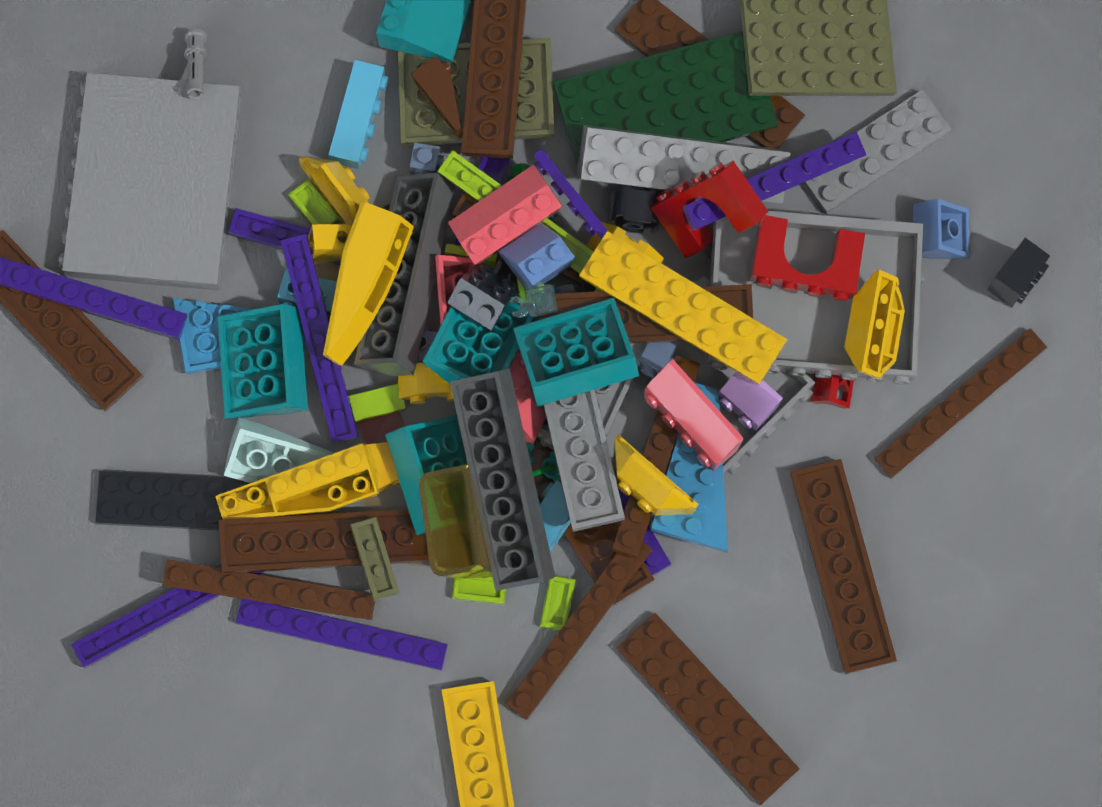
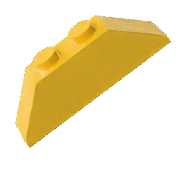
(335, 186)
(875, 325)
(647, 483)

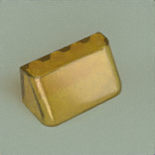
(453, 524)

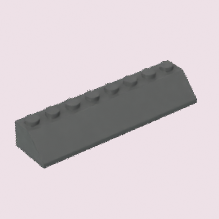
(397, 330)
(502, 480)

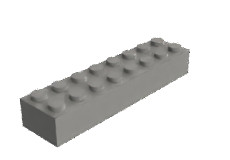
(665, 160)

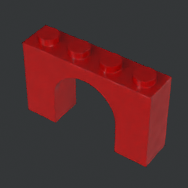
(723, 186)
(772, 267)

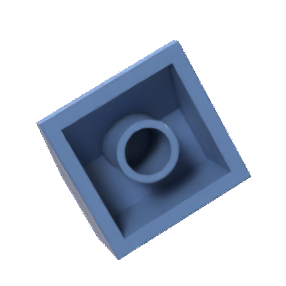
(943, 229)
(537, 256)

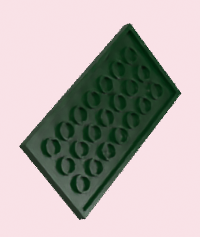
(679, 93)

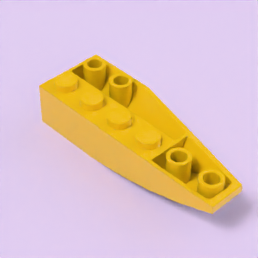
(364, 276)
(306, 488)

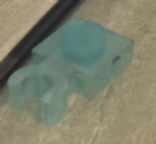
(538, 302)

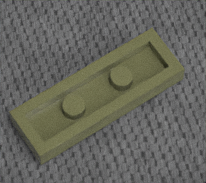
(374, 559)

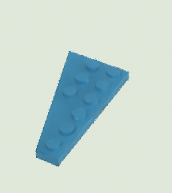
(201, 334)
(706, 487)

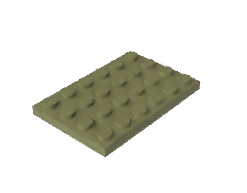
(818, 48)
(535, 108)

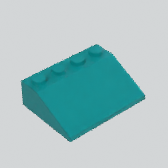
(423, 27)
(470, 349)
(576, 352)
(262, 362)
(422, 450)

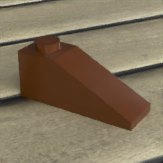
(437, 86)

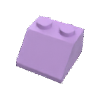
(749, 400)

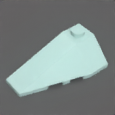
(264, 451)

